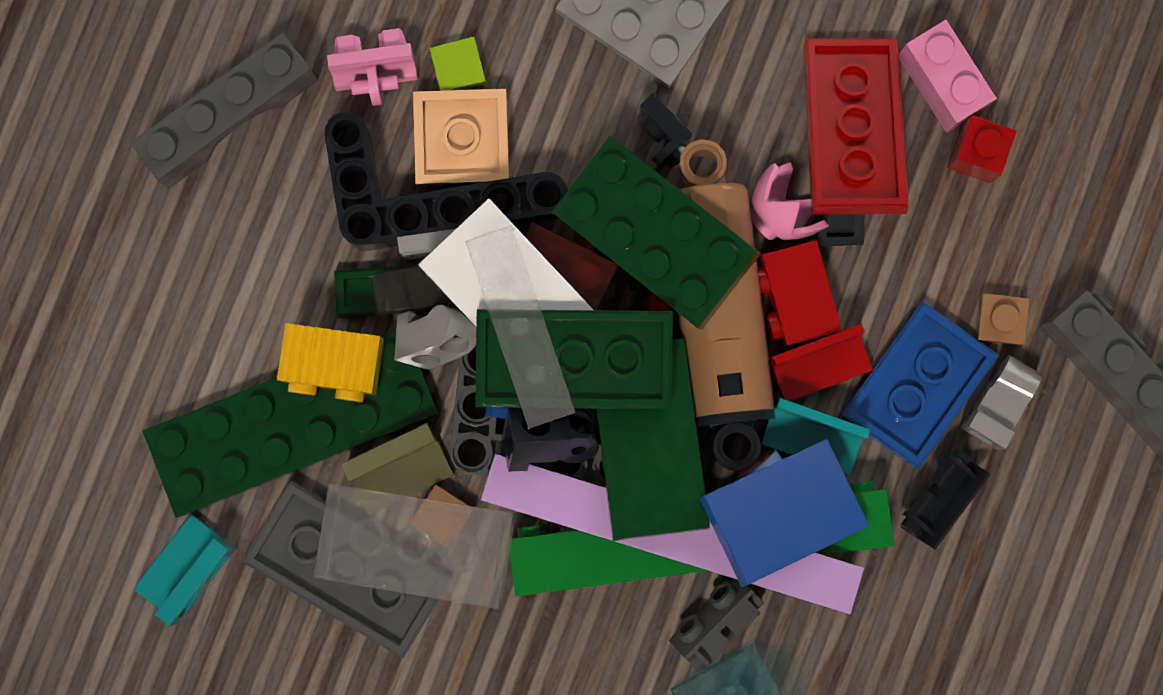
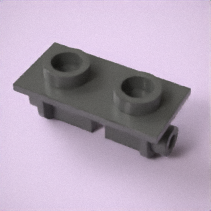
(699, 635)

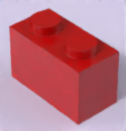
(797, 295)

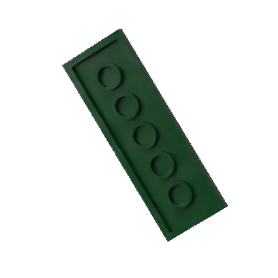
(278, 432)

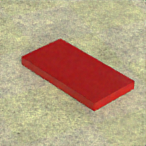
(855, 126)

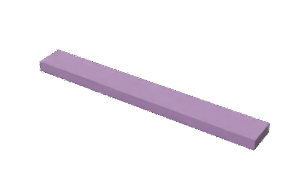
(586, 509)

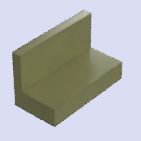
(401, 465)

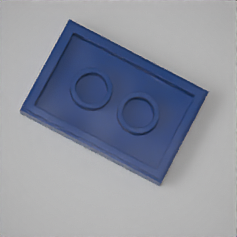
(919, 385)
(784, 512)

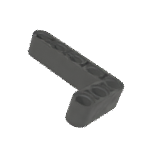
(486, 432)

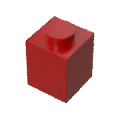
(981, 149)

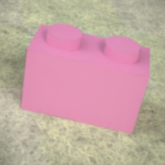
(946, 76)

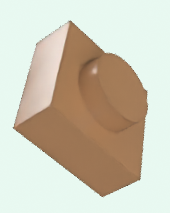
(1002, 319)

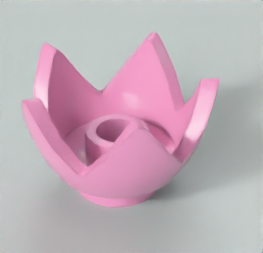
(781, 216)

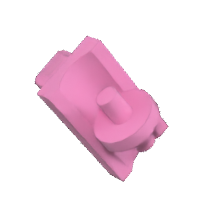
(373, 68)

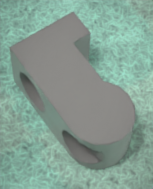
(433, 338)
(1002, 403)

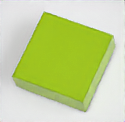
(458, 65)

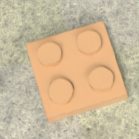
(460, 137)

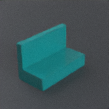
(803, 427)
(184, 570)

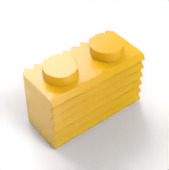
(330, 360)

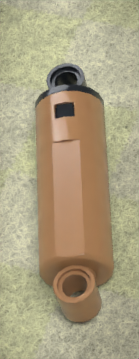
(730, 353)

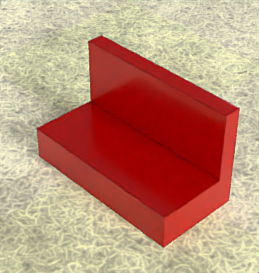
(820, 364)

